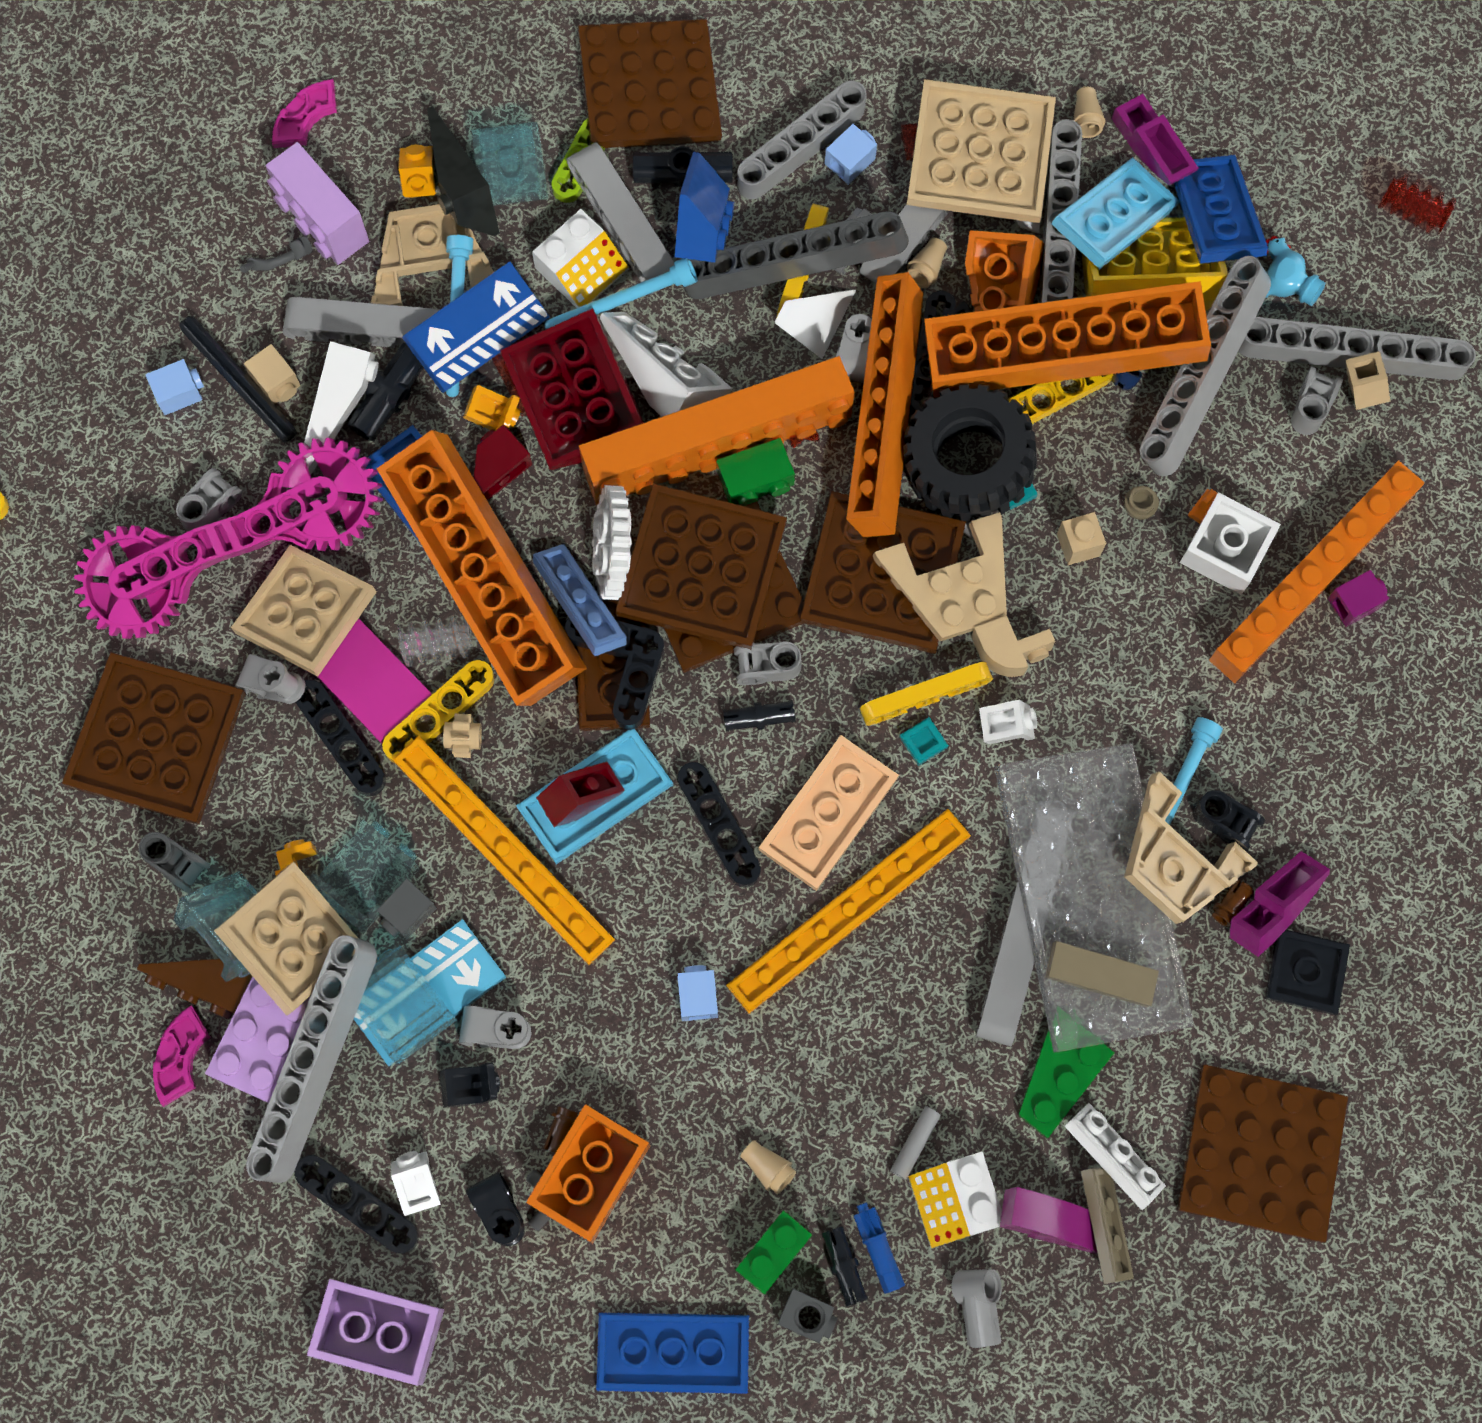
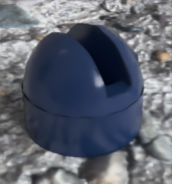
(1127, 379)

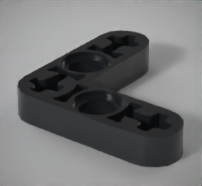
(635, 662)

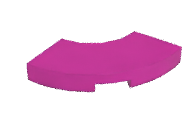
(304, 110)
(177, 1054)

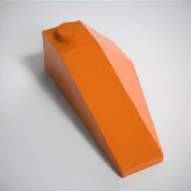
(1002, 269)

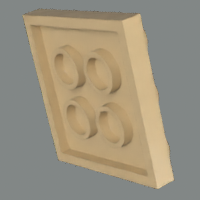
(303, 610)
(284, 936)

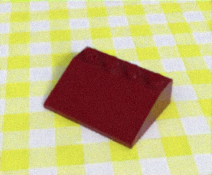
(571, 387)

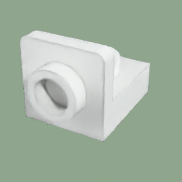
(1008, 722)
(414, 1182)

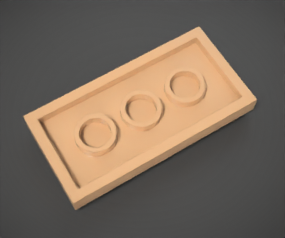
(828, 812)

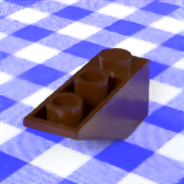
(199, 981)

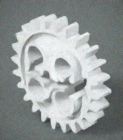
(611, 542)

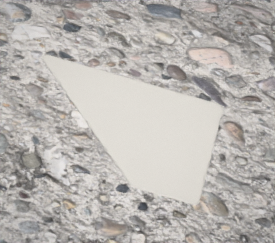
(814, 319)

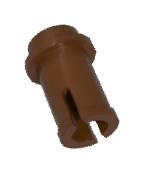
(1232, 903)
(560, 1127)

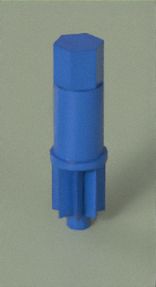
(878, 1248)

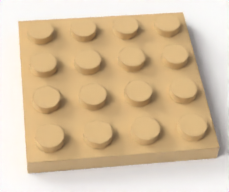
(981, 151)

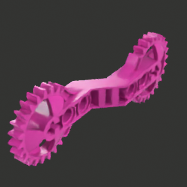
(227, 538)

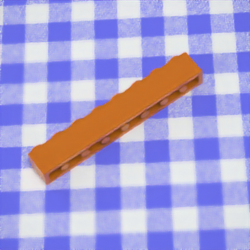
(885, 406)
(1316, 572)

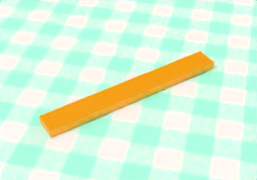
(503, 850)
(848, 911)

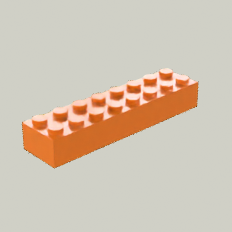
(1069, 338)
(718, 428)
(481, 568)

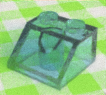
(511, 162)

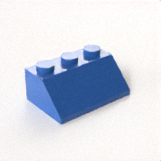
(702, 212)

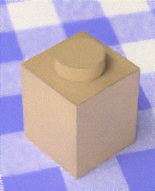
(272, 375)
(1368, 380)
(1081, 538)

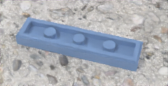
(579, 599)

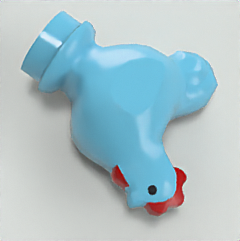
(1289, 273)

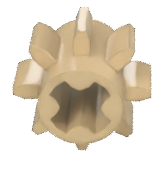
(462, 735)

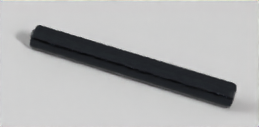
(238, 379)

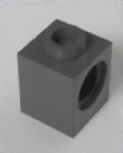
(789, 1316)

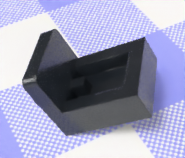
(469, 1085)

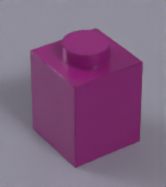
(1359, 598)

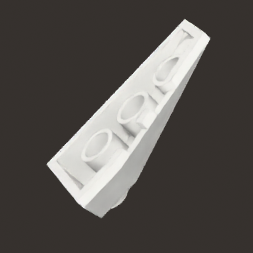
(658, 368)
(339, 390)

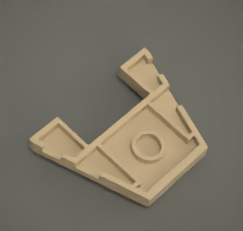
(417, 245)
(957, 595)
(1169, 867)

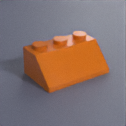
(588, 1173)

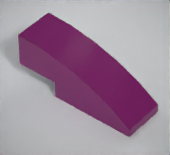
(1153, 140)
(1278, 903)
(1048, 1219)

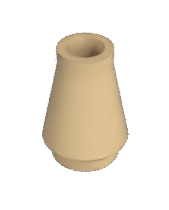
(1088, 112)
(927, 263)
(769, 1167)

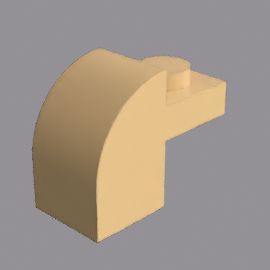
(1002, 651)

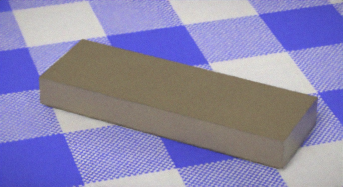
(1102, 974)
(1107, 1225)

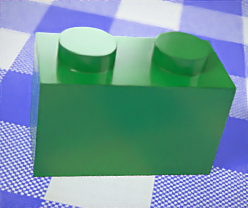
(756, 473)
(773, 1252)

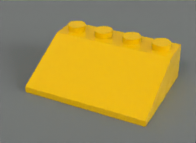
(1156, 259)

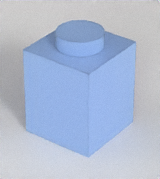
(851, 153)
(175, 386)
(697, 993)

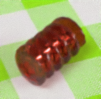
(1418, 203)

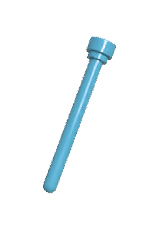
(459, 249)
(680, 274)
(1204, 734)

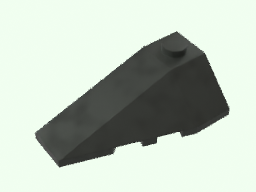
(462, 186)

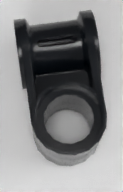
(1230, 819)
(493, 1203)

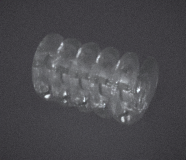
(435, 641)

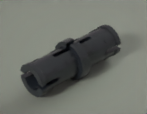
(759, 715)
(844, 1266)

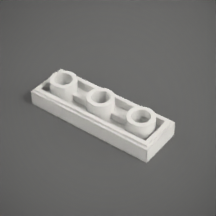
(1115, 1156)

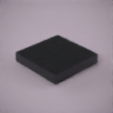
(1307, 972)

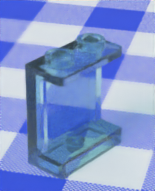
(365, 875)
(209, 909)
(402, 1006)

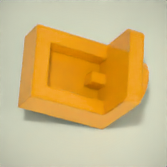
(417, 171)
(491, 409)
(293, 852)

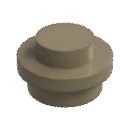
(1141, 502)

